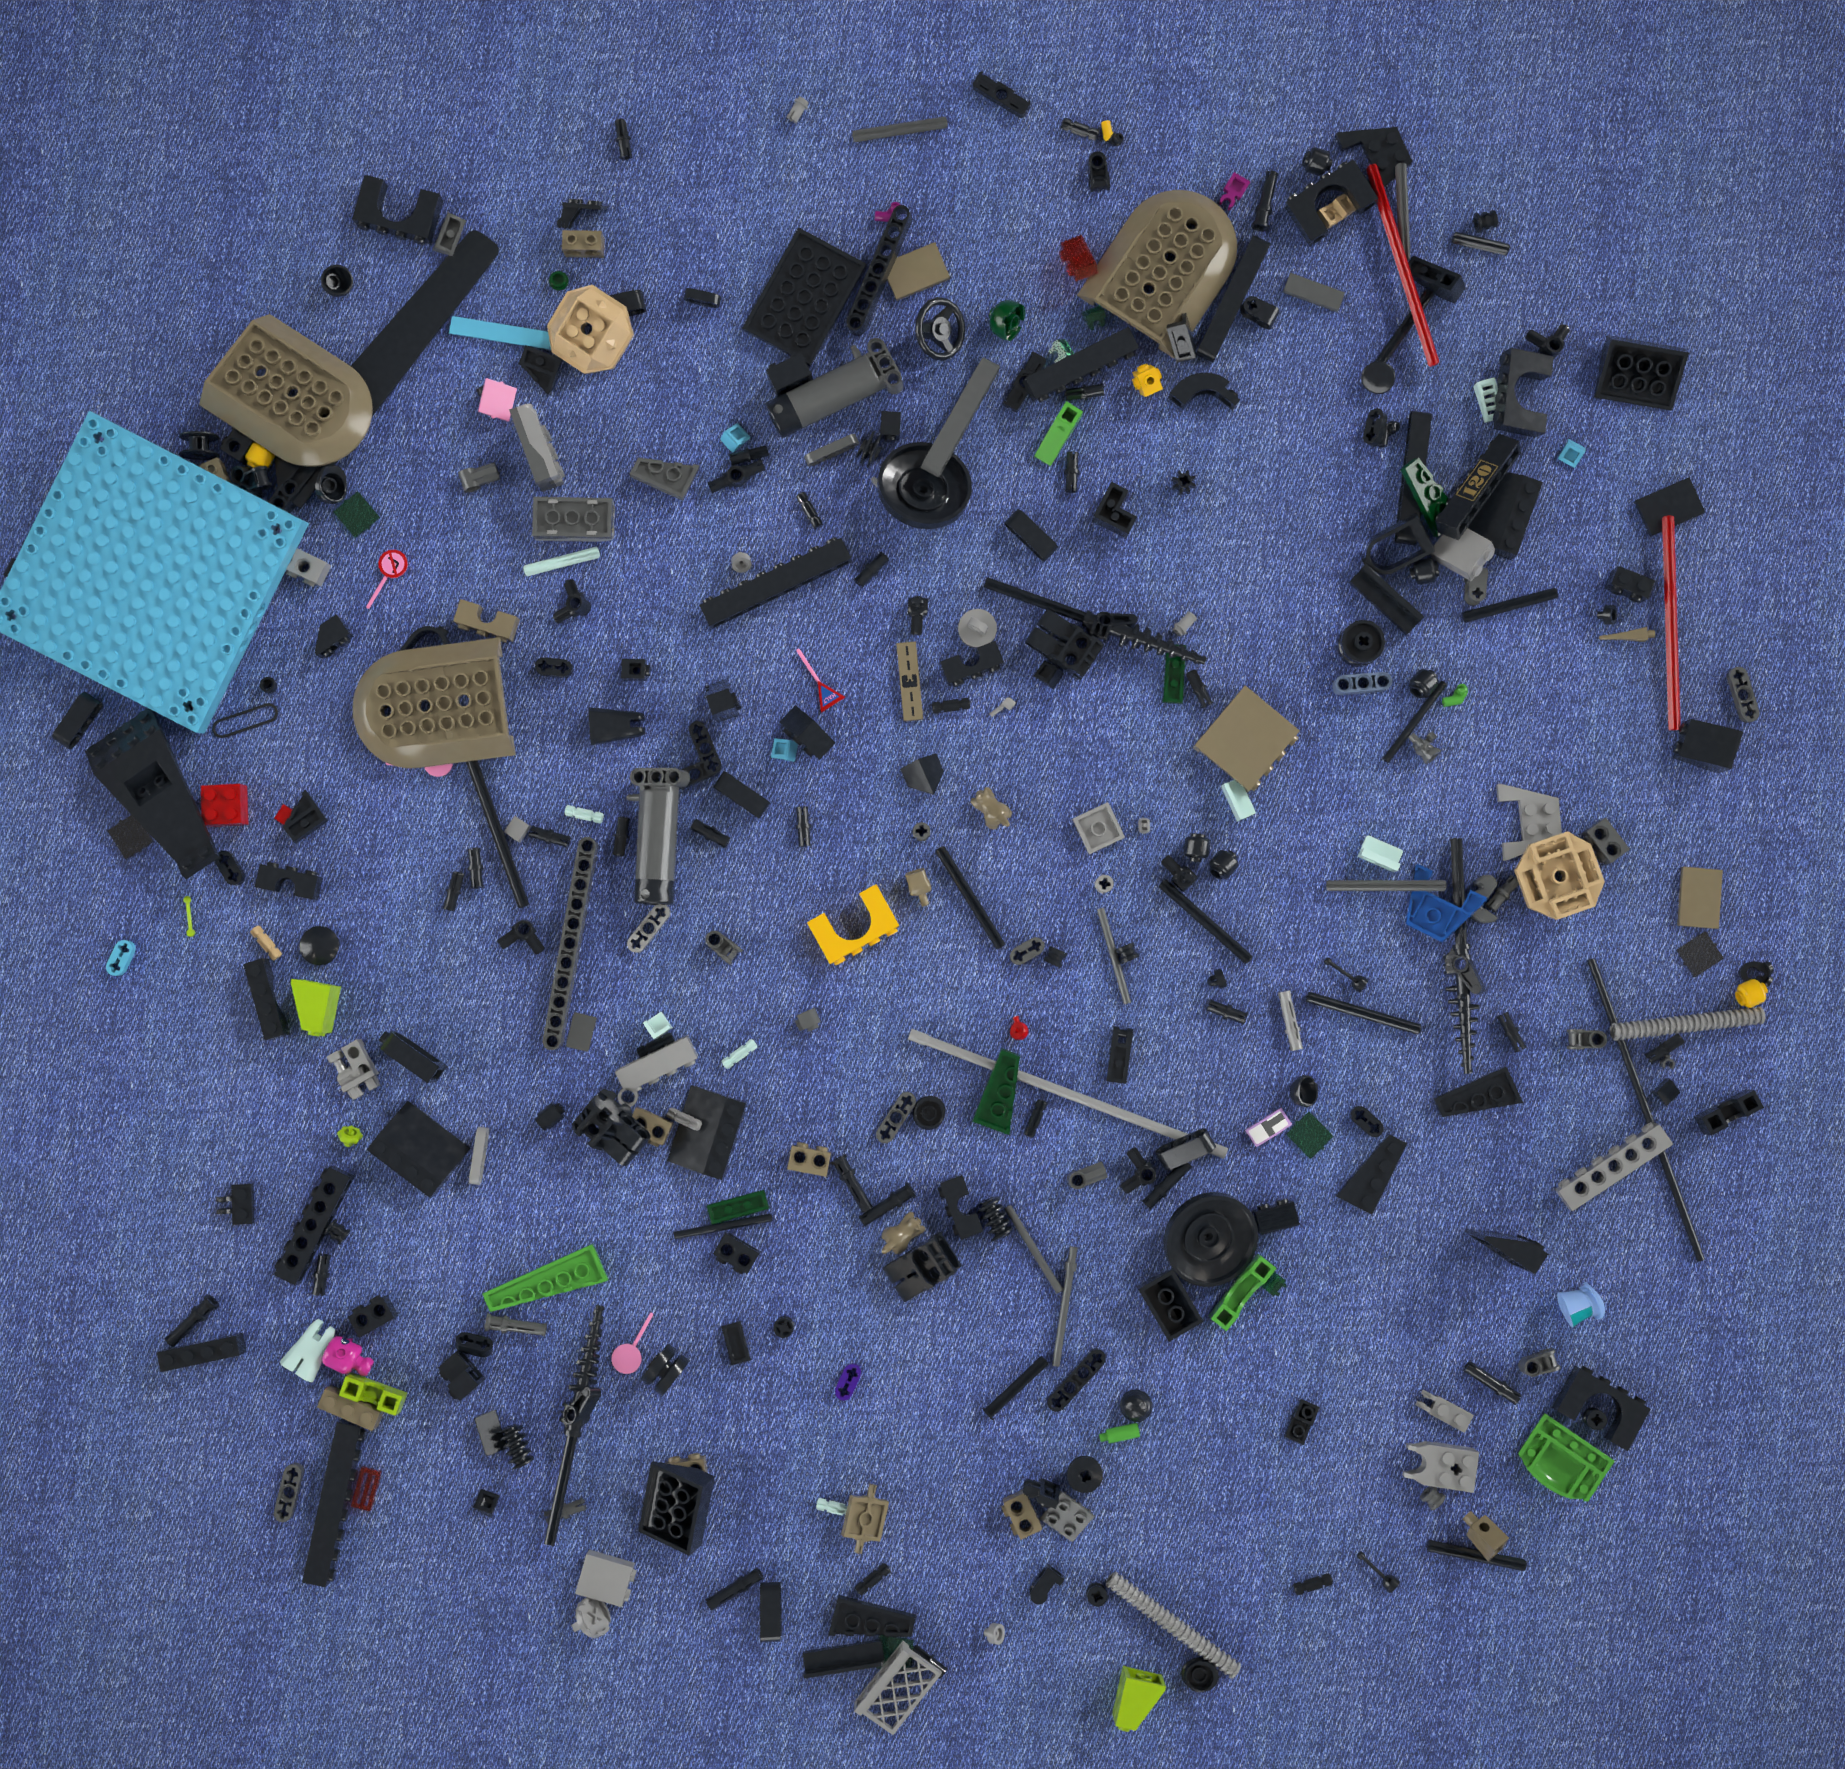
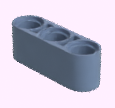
(1371, 683)

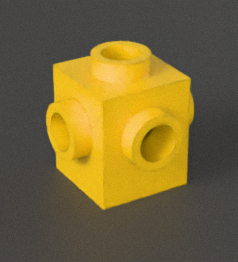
(1147, 380)

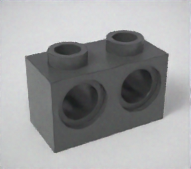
(1608, 837)

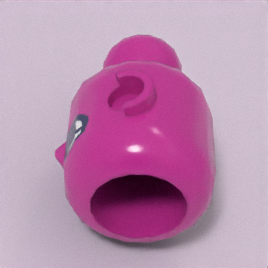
(345, 1356)

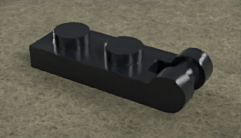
(1119, 1055)

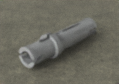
(1289, 1016)

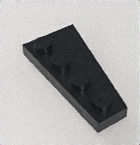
(1372, 1177)
(869, 1619)

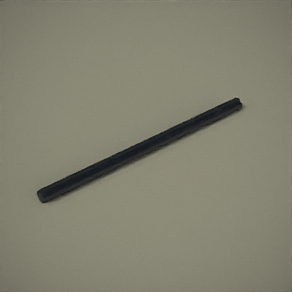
(497, 833)

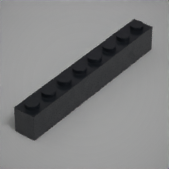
(776, 582)
(333, 1504)

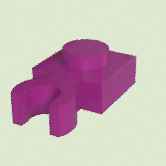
(1235, 189)

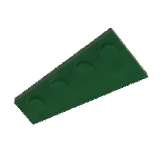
(1425, 491)
(998, 1097)

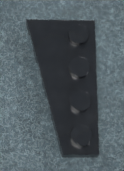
(1483, 1093)

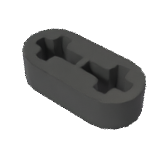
(1024, 946)

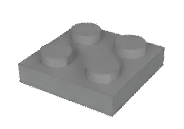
(1098, 828)

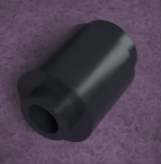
(550, 1115)

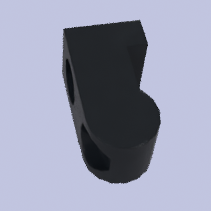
(1044, 1583)

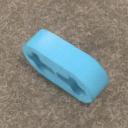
(124, 960)

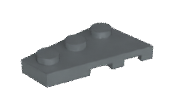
(667, 477)

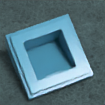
(734, 437)
(1571, 453)
(784, 749)

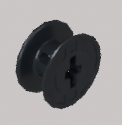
(198, 445)

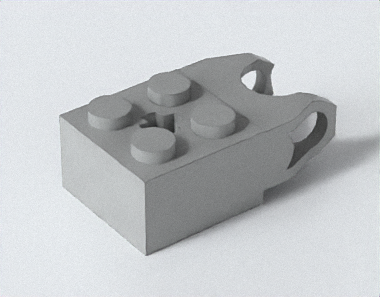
(1437, 1464)

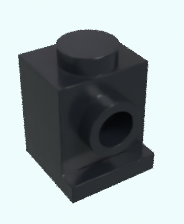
(628, 667)

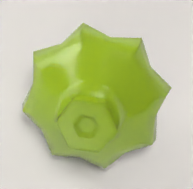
(349, 1135)

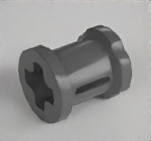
(925, 826)

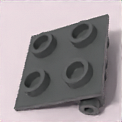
(1068, 1517)

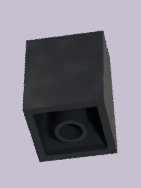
(1707, 745)

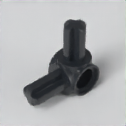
(1555, 341)
(574, 598)
(917, 611)
(1182, 876)
(530, 937)
(1141, 1165)

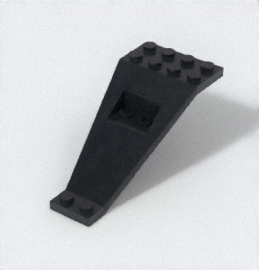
(148, 782)

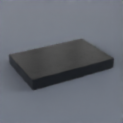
(1675, 500)

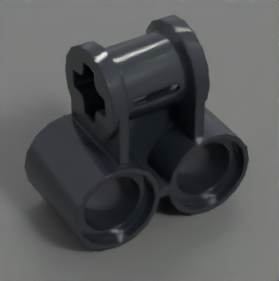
(251, 479)

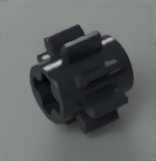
(1189, 484)

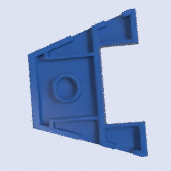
(1436, 916)

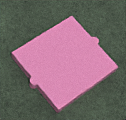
(497, 399)

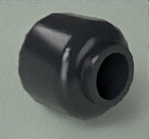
(1317, 161)
(1424, 571)
(1423, 683)
(1196, 847)
(1223, 864)

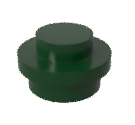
(558, 280)

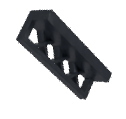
(1386, 599)

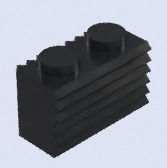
(1276, 1217)

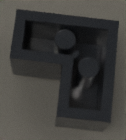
(1111, 515)
(806, 732)
(462, 1375)

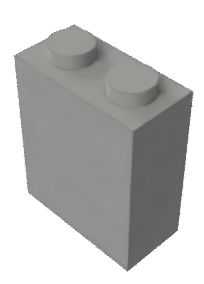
(1464, 555)
(606, 1578)

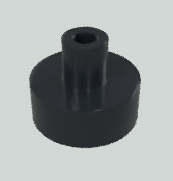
(1608, 614)

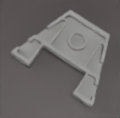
(1537, 814)

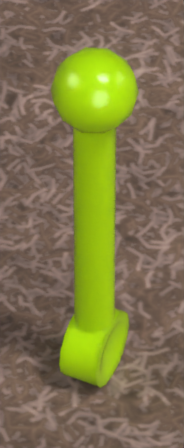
(190, 932)

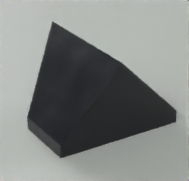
(923, 774)

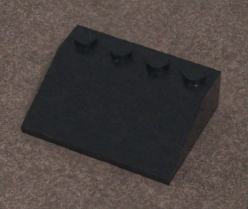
(1640, 372)
(1507, 513)
(711, 1146)
(419, 1149)
(1516, 1250)
(676, 1506)

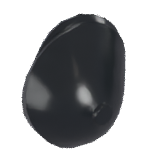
(331, 484)

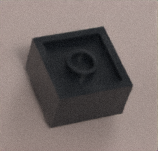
(788, 374)

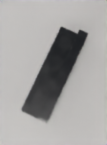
(843, 1658)

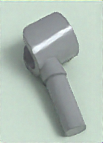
(1008, 703)

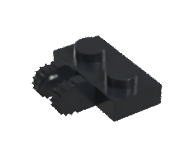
(242, 1204)
(1045, 1491)

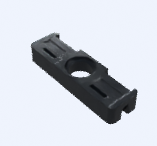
(989, 88)
(1018, 393)

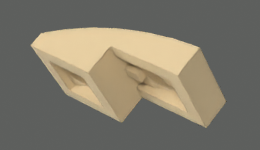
(1336, 211)

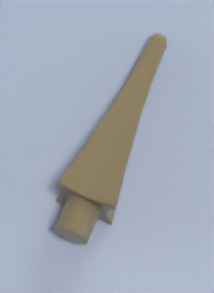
(1639, 635)

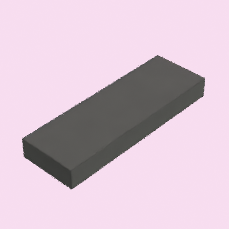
(1313, 292)

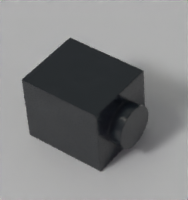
(890, 426)

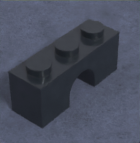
(989, 660)
(271, 878)
(1720, 1115)
(965, 1224)

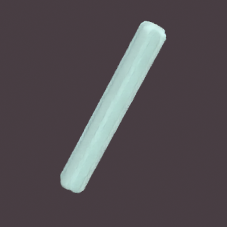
(561, 561)

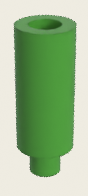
(1120, 1433)

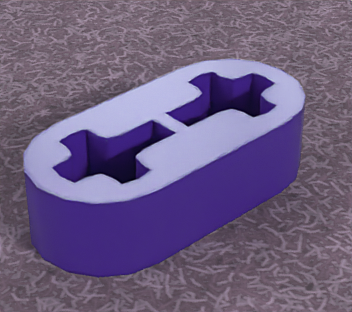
(844, 1379)

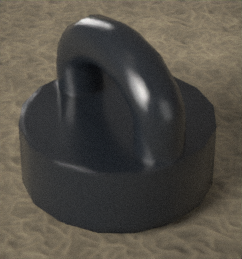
(1219, 977)

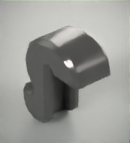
(1485, 885)

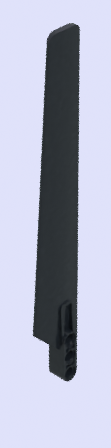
(399, 346)

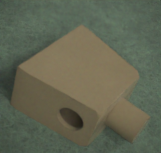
(1485, 1535)

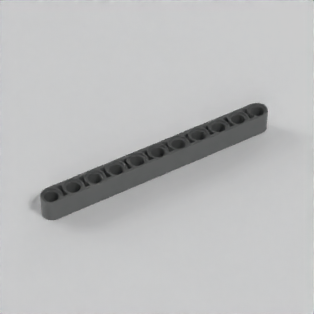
(564, 952)

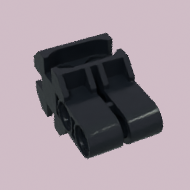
(1057, 651)
(617, 1133)
(917, 1260)

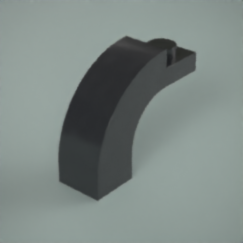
(1203, 384)

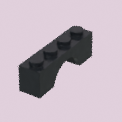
(270, 1017)
(202, 1352)

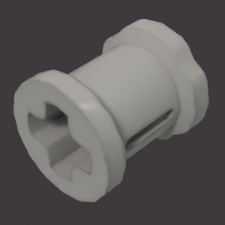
(1109, 880)

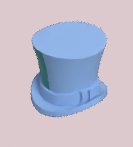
(1581, 1304)

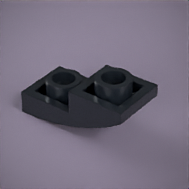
(1301, 1422)

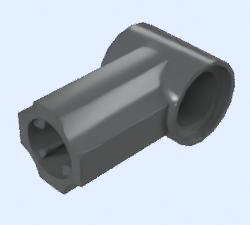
(474, 478)
(1088, 1175)

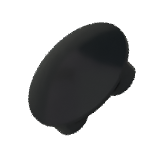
(319, 945)

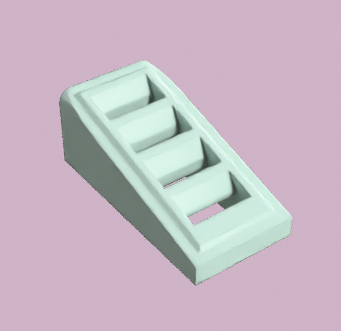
(1482, 401)

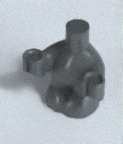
(1424, 748)

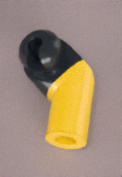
(1113, 138)

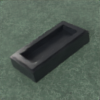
(736, 1342)

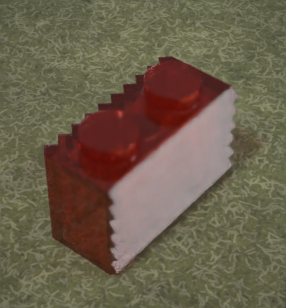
(1078, 258)

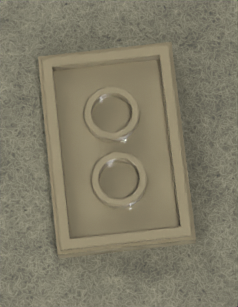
(917, 271)
(1699, 897)

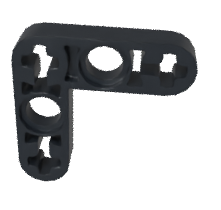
(703, 765)

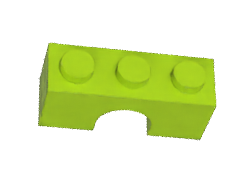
(364, 1389)

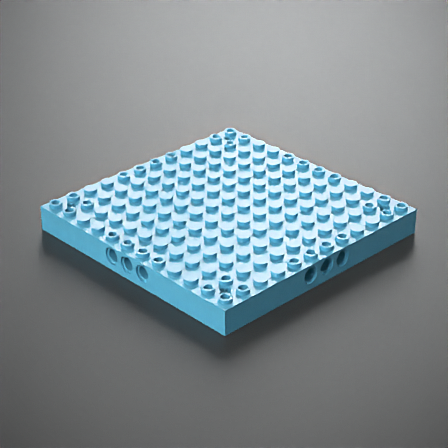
(147, 573)

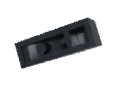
(1437, 279)

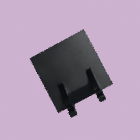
(573, 208)

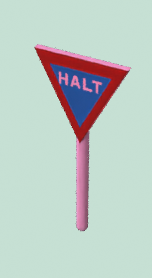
(827, 696)

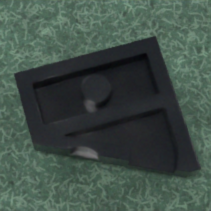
(541, 367)

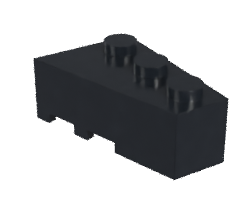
(722, 701)

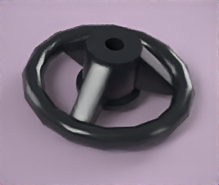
(939, 329)

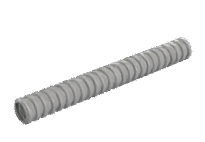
(1687, 1023)
(1173, 1625)

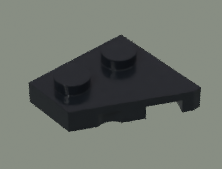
(304, 818)

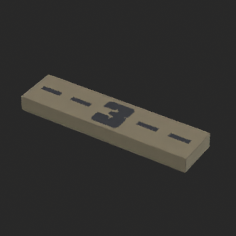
(909, 681)

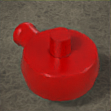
(1018, 1030)

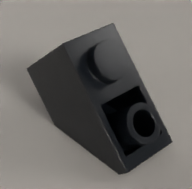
(332, 635)

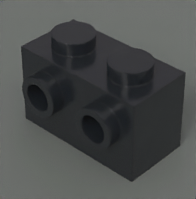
(1629, 584)

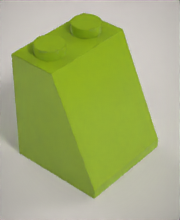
(315, 1005)
(1136, 1697)

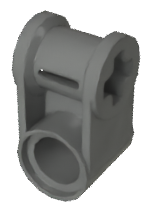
(1477, 585)
(723, 947)
(1583, 1038)
(1543, 1362)

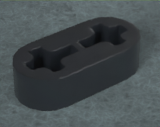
(702, 298)
(1375, 427)
(554, 662)
(233, 865)
(1369, 1118)
(474, 1344)

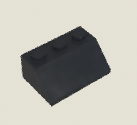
(1170, 1304)

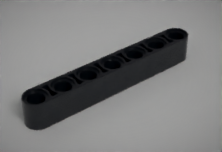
(878, 261)
(1233, 298)
(1416, 447)

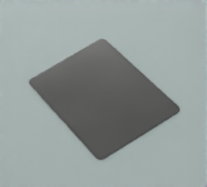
(581, 1031)

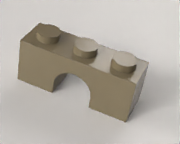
(469, 617)
(359, 1413)

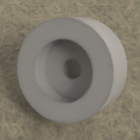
(741, 562)
(995, 1633)

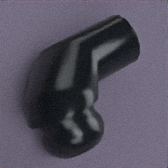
(1391, 428)

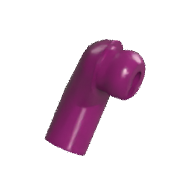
(885, 216)

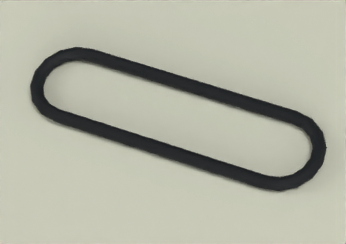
(247, 728)

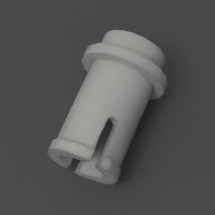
(797, 109)
(1181, 627)

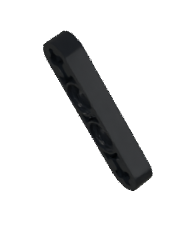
(1078, 1381)

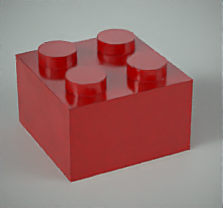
(224, 805)

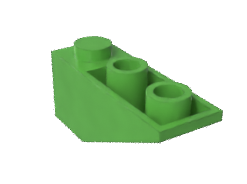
(1059, 433)

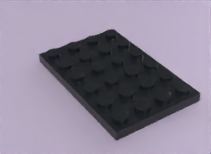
(804, 296)

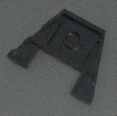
(1381, 148)

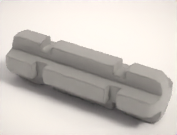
(684, 1119)

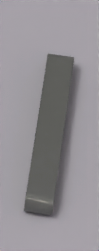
(960, 417)

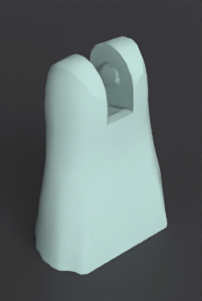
(308, 1351)

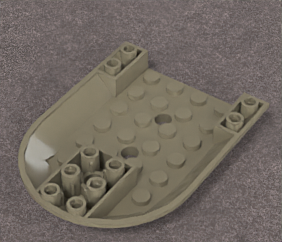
(1180, 286)
(286, 424)
(447, 730)

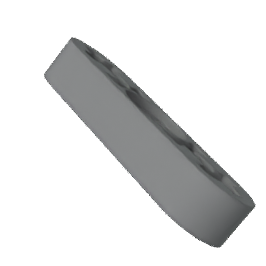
(643, 942)
(479, 1155)

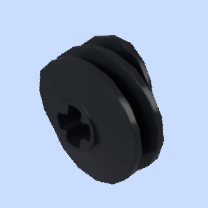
(869, 450)
(1085, 1484)

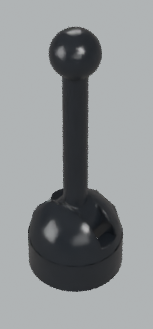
(1358, 982)
(1389, 1581)

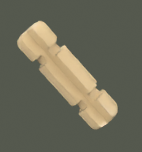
(266, 943)

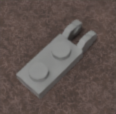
(1446, 1411)

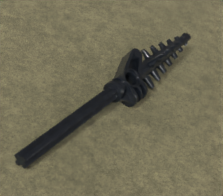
(1102, 624)
(1468, 978)
(575, 1416)

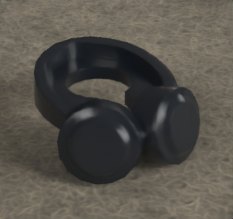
(1765, 967)

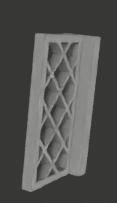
(881, 1682)

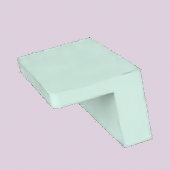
(1238, 800)
(1380, 854)

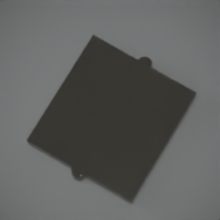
(130, 837)
(1699, 954)

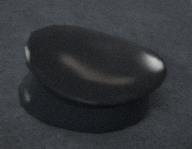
(1378, 377)
(929, 1112)
(1199, 1675)

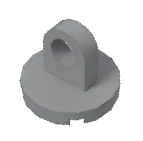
(977, 628)
(592, 1618)

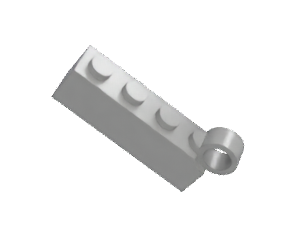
(655, 1064)

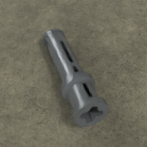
(506, 1324)

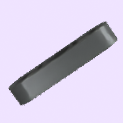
(831, 450)
(1748, 688)
(892, 1133)
(281, 1496)

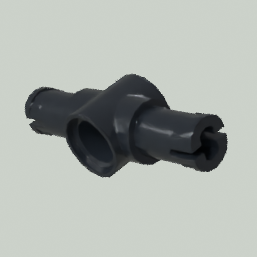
(727, 481)

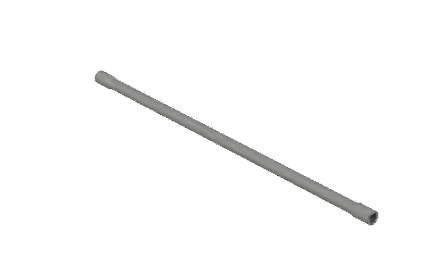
(925, 1039)

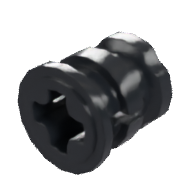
(1485, 220)
(337, 1232)

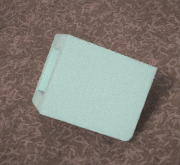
(657, 1025)

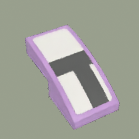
(1268, 1127)

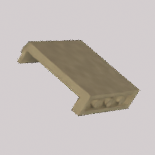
(1247, 739)

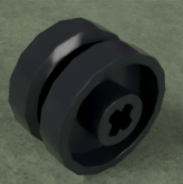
(1365, 632)
(664, 1369)

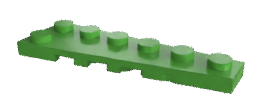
(562, 1275)

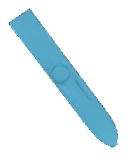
(500, 332)

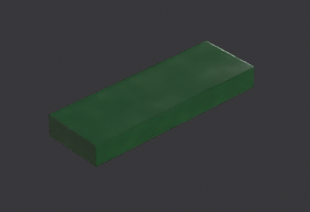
(1173, 680)
(737, 1206)

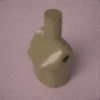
(919, 884)

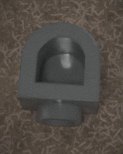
(808, 1020)

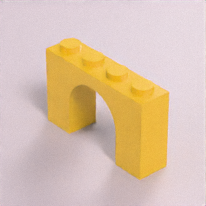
(837, 948)

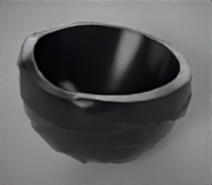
(336, 280)
(1304, 1091)
(1136, 1405)

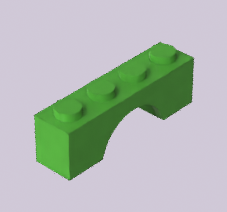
(1246, 1284)

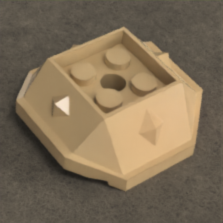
(609, 333)
(1579, 871)

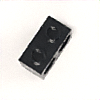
(235, 438)
(739, 1247)
(374, 1318)

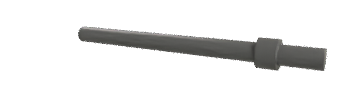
(1070, 1267)

